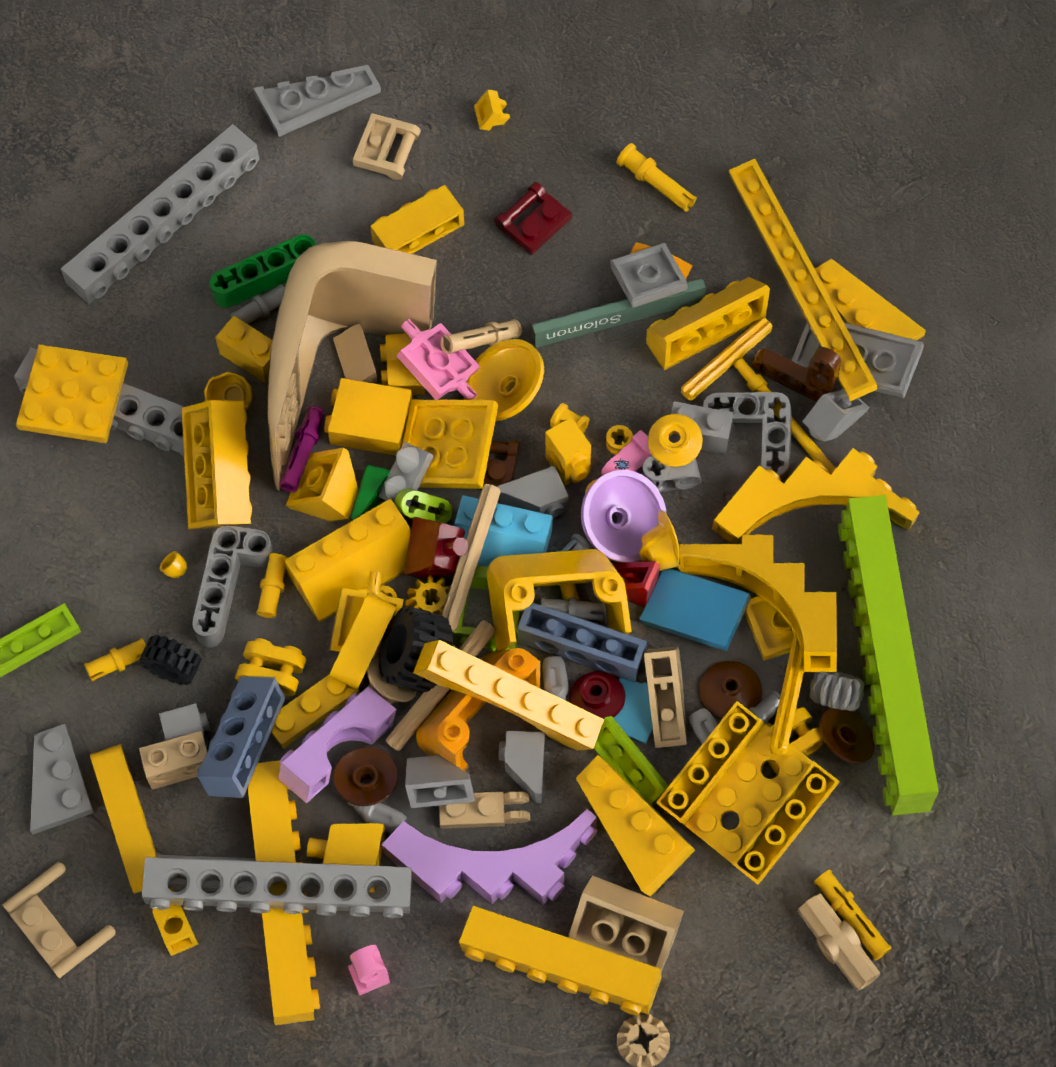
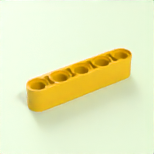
(124, 812)

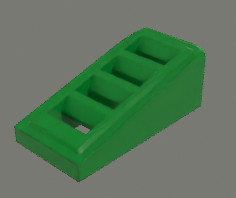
(370, 487)

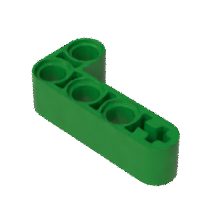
(224, 282)

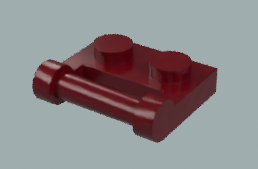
(539, 225)

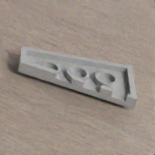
(307, 101)

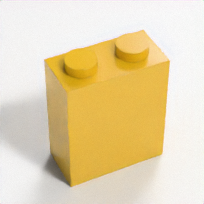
(368, 416)

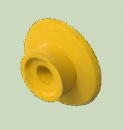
(676, 453)

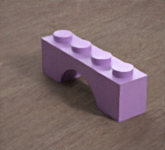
(362, 719)

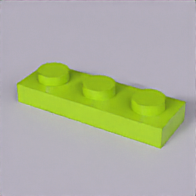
(36, 638)
(629, 761)

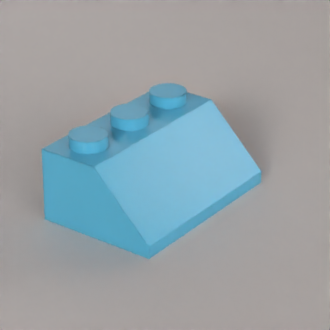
(510, 532)

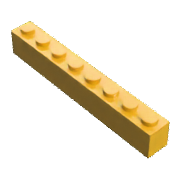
(283, 932)

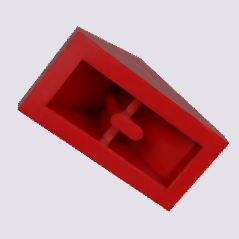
(638, 579)

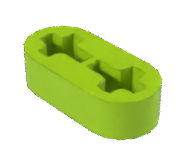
(425, 501)

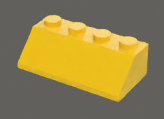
(708, 321)
(216, 464)
(346, 556)

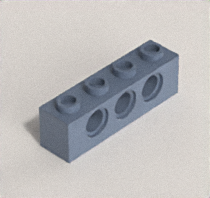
(581, 641)
(241, 737)

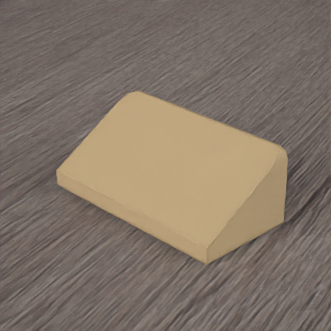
(355, 355)

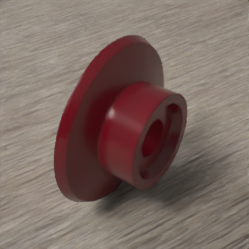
(607, 703)

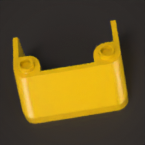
(514, 577)

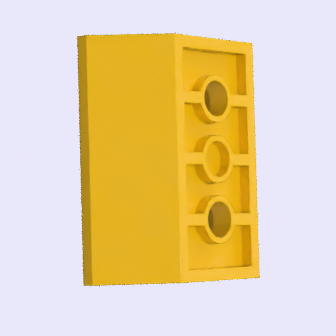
(729, 778)

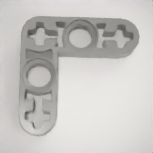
(762, 414)

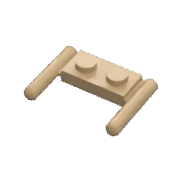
(45, 930)

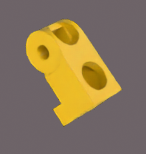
(175, 928)

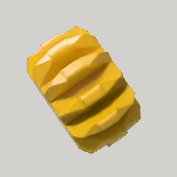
(428, 592)

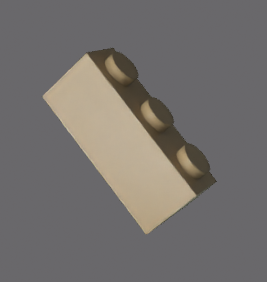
(625, 923)

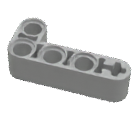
(224, 585)

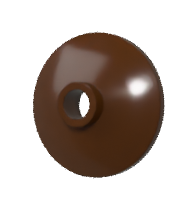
(718, 698)
(847, 735)
(361, 765)

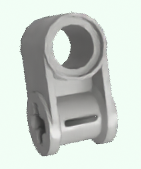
(671, 477)

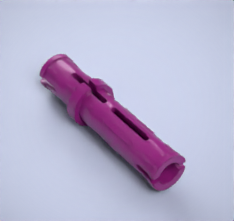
(306, 438)

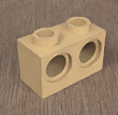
(173, 759)

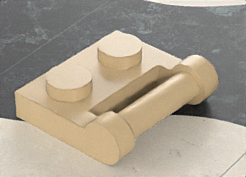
(378, 141)

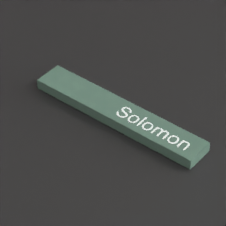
(612, 315)

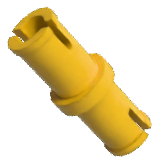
(272, 586)
(115, 660)

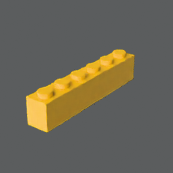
(560, 960)

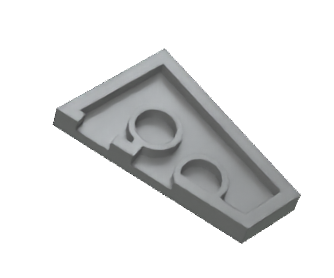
(56, 782)

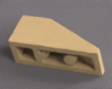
(666, 696)

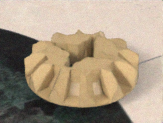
(634, 1053)

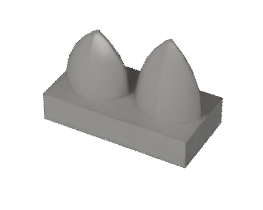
(406, 472)

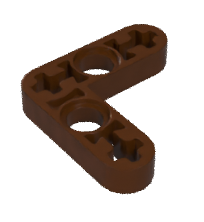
(811, 382)

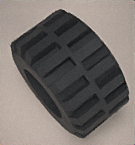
(404, 643)

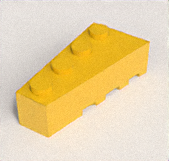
(638, 831)

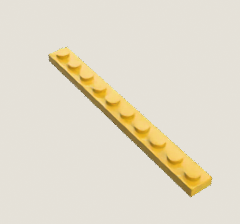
(802, 278)

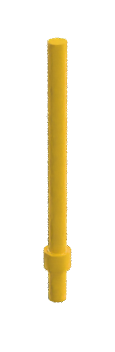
(757, 383)

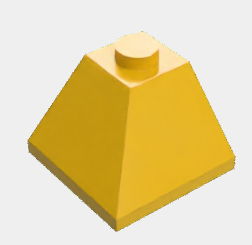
(326, 487)

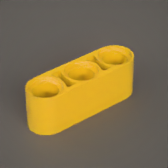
(362, 641)

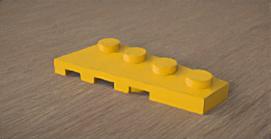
(862, 305)

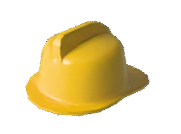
(661, 544)

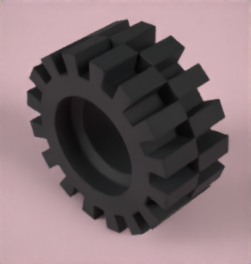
(170, 660)

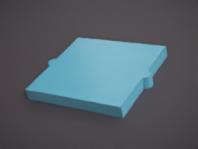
(636, 713)

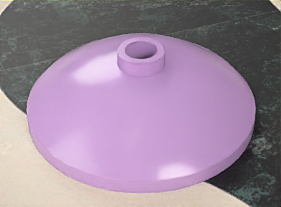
(634, 503)

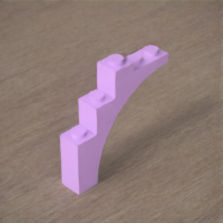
(490, 873)

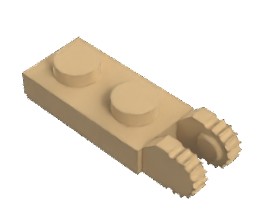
(485, 811)

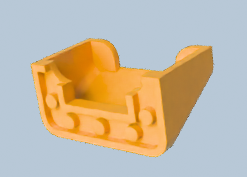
(446, 727)

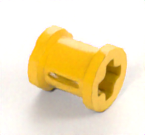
(563, 413)

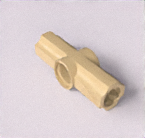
(838, 942)

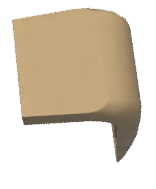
(329, 293)

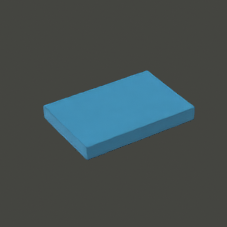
(695, 609)

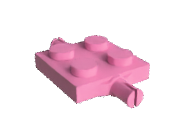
(432, 367)

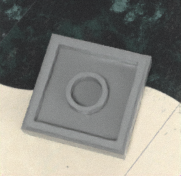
(648, 275)

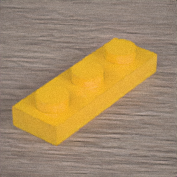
(310, 709)

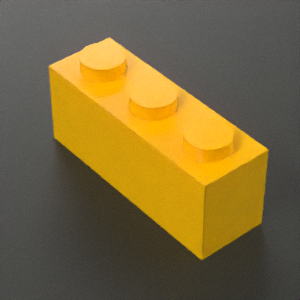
(419, 222)

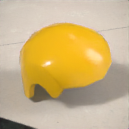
(229, 387)

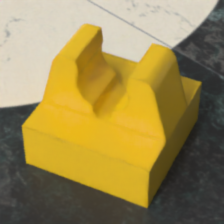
(489, 110)

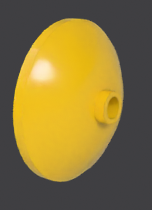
(509, 375)

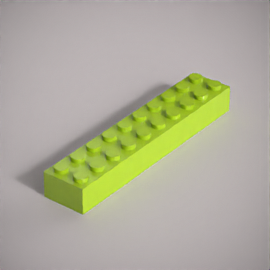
(889, 656)

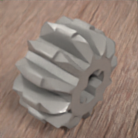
(837, 690)

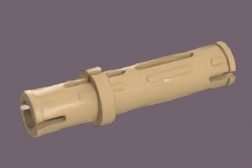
(489, 334)

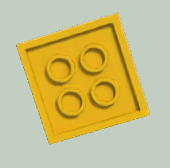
(72, 394)
(457, 436)

